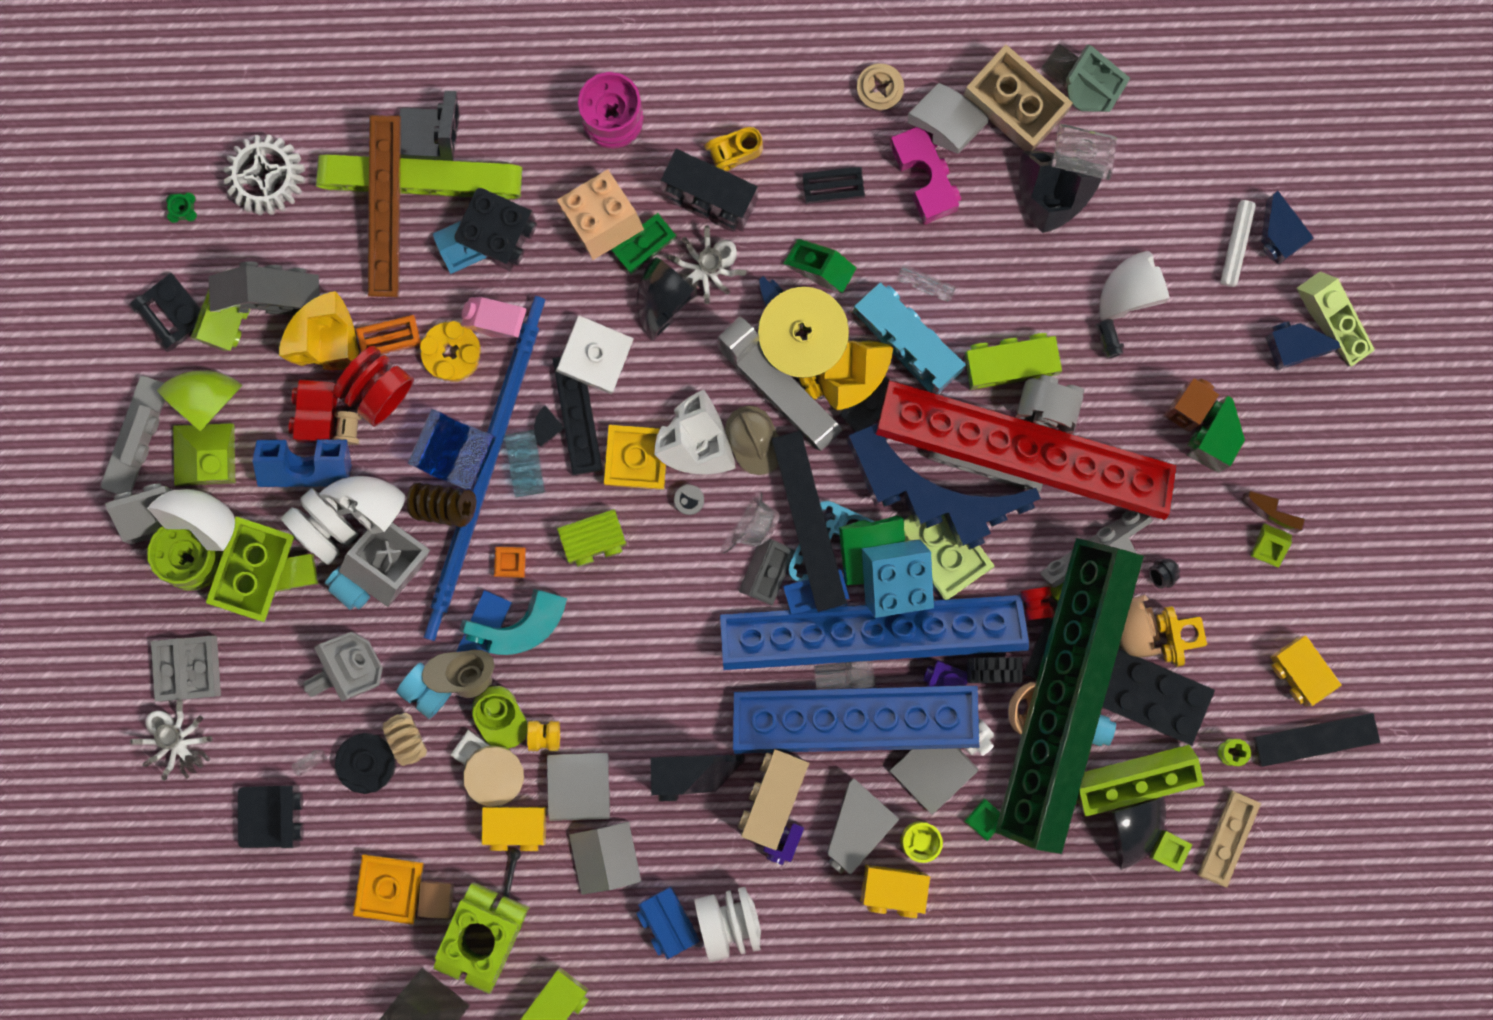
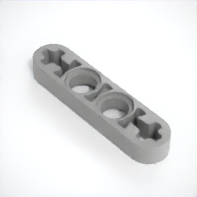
(985, 472)

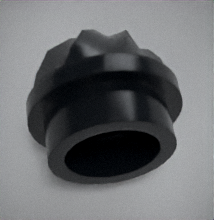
(1164, 573)

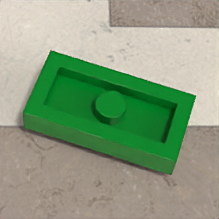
(645, 244)

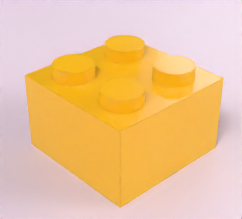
(895, 889)

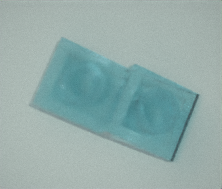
(524, 463)

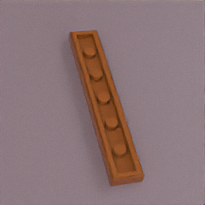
(384, 206)

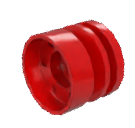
(368, 381)

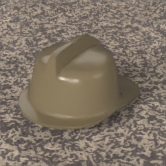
(750, 438)
(459, 673)

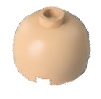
(1140, 630)

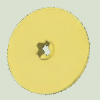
(782, 321)

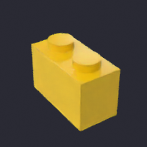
(1304, 671)
(513, 827)

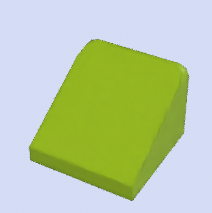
(1271, 545)

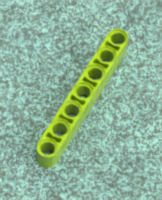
(423, 176)

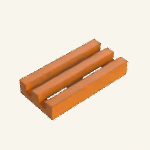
(416, 341)

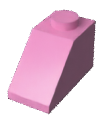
(492, 317)

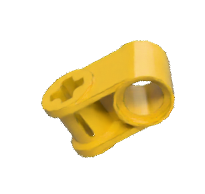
(732, 148)

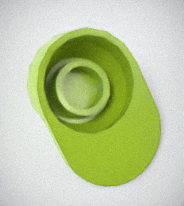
(499, 717)

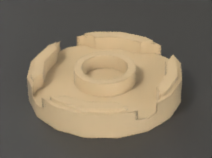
(493, 776)

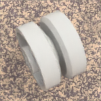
(316, 530)

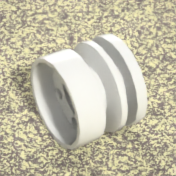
(727, 924)

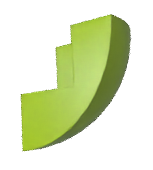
(199, 394)

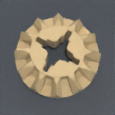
(884, 74)

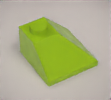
(204, 455)

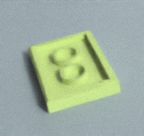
(951, 566)

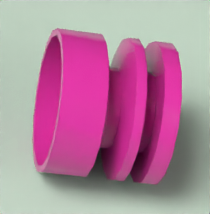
(611, 94)

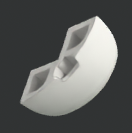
(1133, 287)
(695, 439)
(367, 499)
(198, 512)

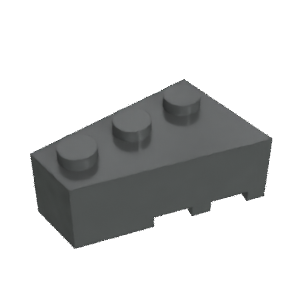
(262, 289)

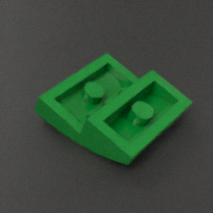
(864, 535)

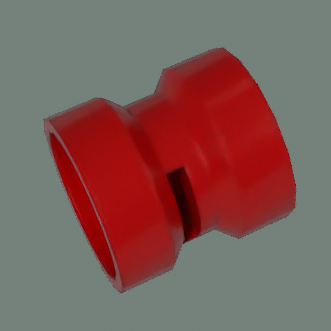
(1037, 603)

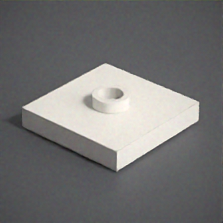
(594, 354)

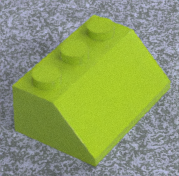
(250, 569)

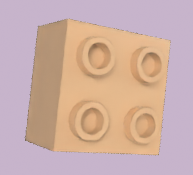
(600, 214)

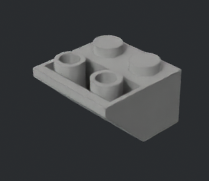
(131, 514)

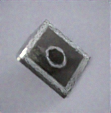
(426, 1000)

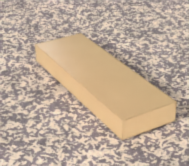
(1228, 839)

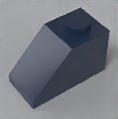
(1282, 230)
(1298, 344)

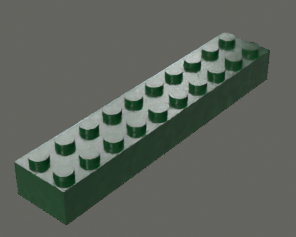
(1069, 695)

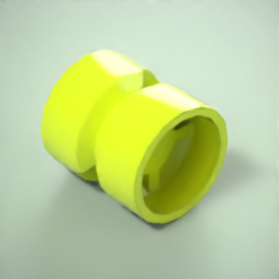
(921, 841)

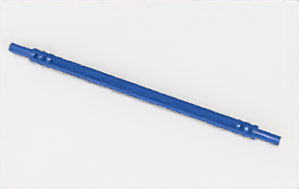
(497, 427)

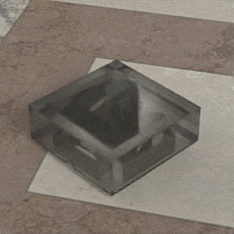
(1060, 64)

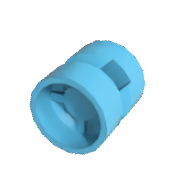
(414, 689)

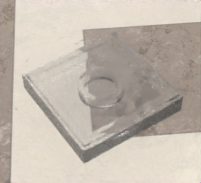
(1084, 151)

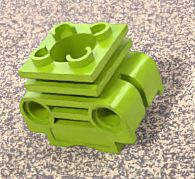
(505, 924)

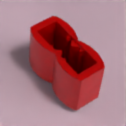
(314, 411)

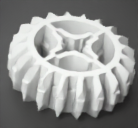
(252, 176)

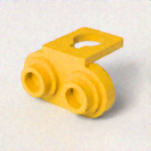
(1175, 646)

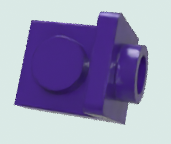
(944, 675)
(790, 840)

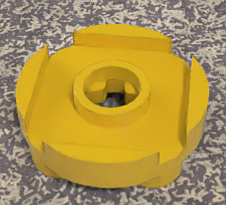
(434, 346)

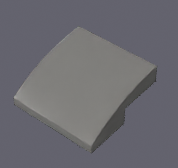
(949, 117)
(185, 668)
(934, 774)
(578, 786)

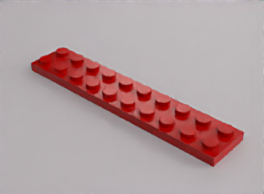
(1027, 450)

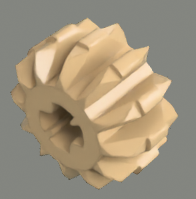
(404, 739)

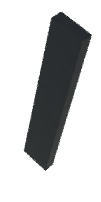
(809, 521)

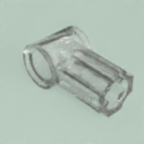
(845, 675)

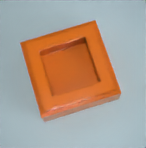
(510, 562)

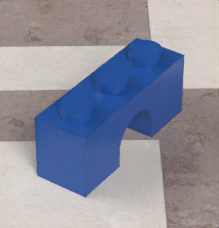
(279, 467)

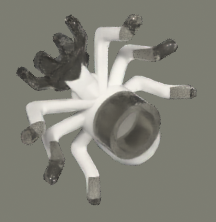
(711, 264)
(171, 737)

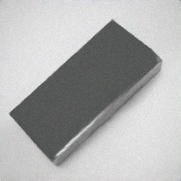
(767, 571)

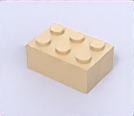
(1017, 99)
(773, 799)

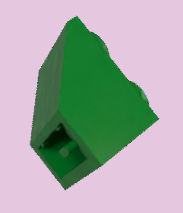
(1220, 437)

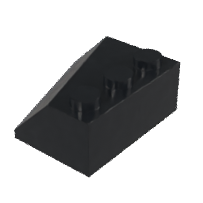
(690, 774)

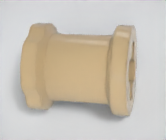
(347, 427)

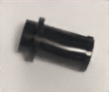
(1109, 339)

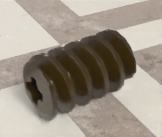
(441, 504)

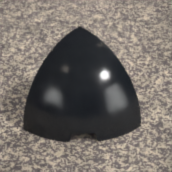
(1051, 193)
(660, 297)
(1138, 830)

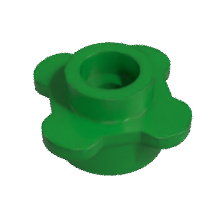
(175, 201)

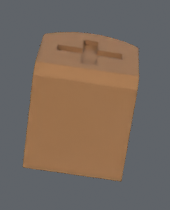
(435, 899)

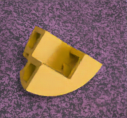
(321, 334)
(856, 373)

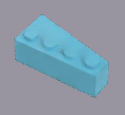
(912, 342)

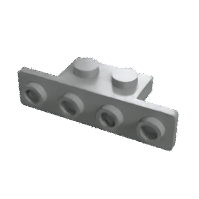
(134, 437)
(1114, 535)

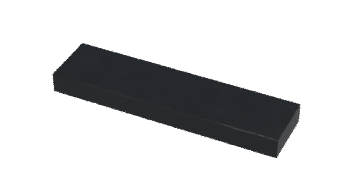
(578, 424)
(1316, 739)

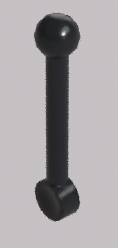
(514, 855)

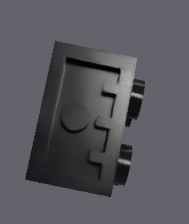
(430, 132)

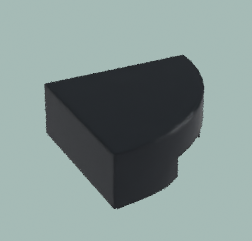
(546, 426)

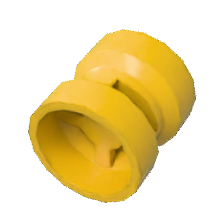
(537, 732)

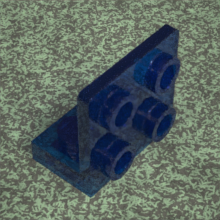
(451, 450)

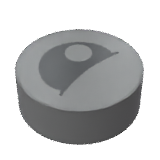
(689, 500)

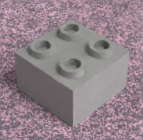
(384, 562)

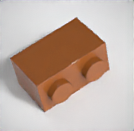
(1192, 404)

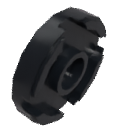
(365, 763)

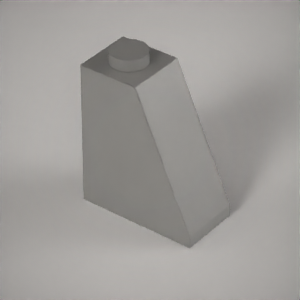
(858, 828)

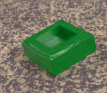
(984, 819)

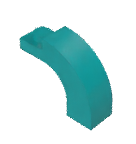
(531, 630)

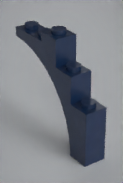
(966, 514)

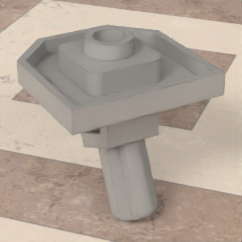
(348, 667)

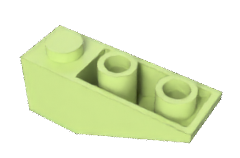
(1336, 316)

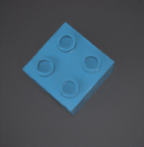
(898, 578)

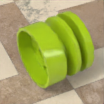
(168, 554)

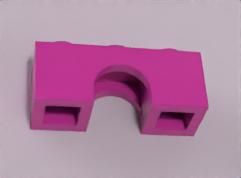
(917, 149)

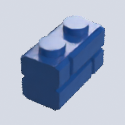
(668, 923)

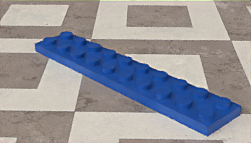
(857, 636)

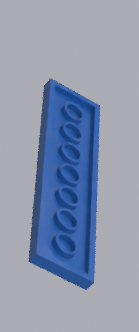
(856, 719)

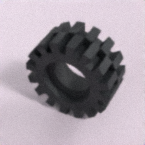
(994, 670)

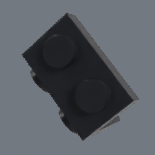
(496, 228)
(270, 816)

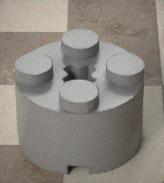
(1050, 403)

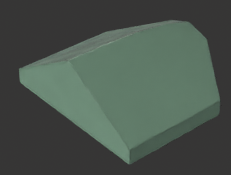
(1095, 82)

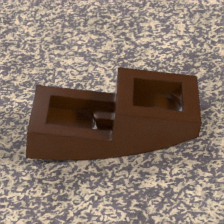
(1266, 508)

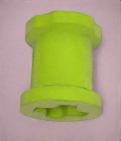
(1226, 758)

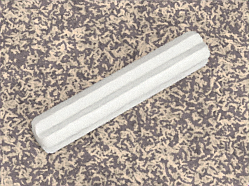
(1238, 243)

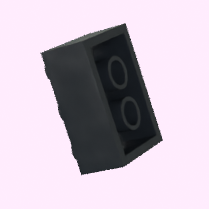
(708, 190)

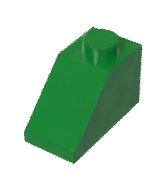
(820, 265)

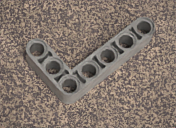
(742, 349)

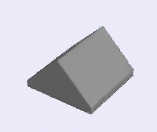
(605, 858)

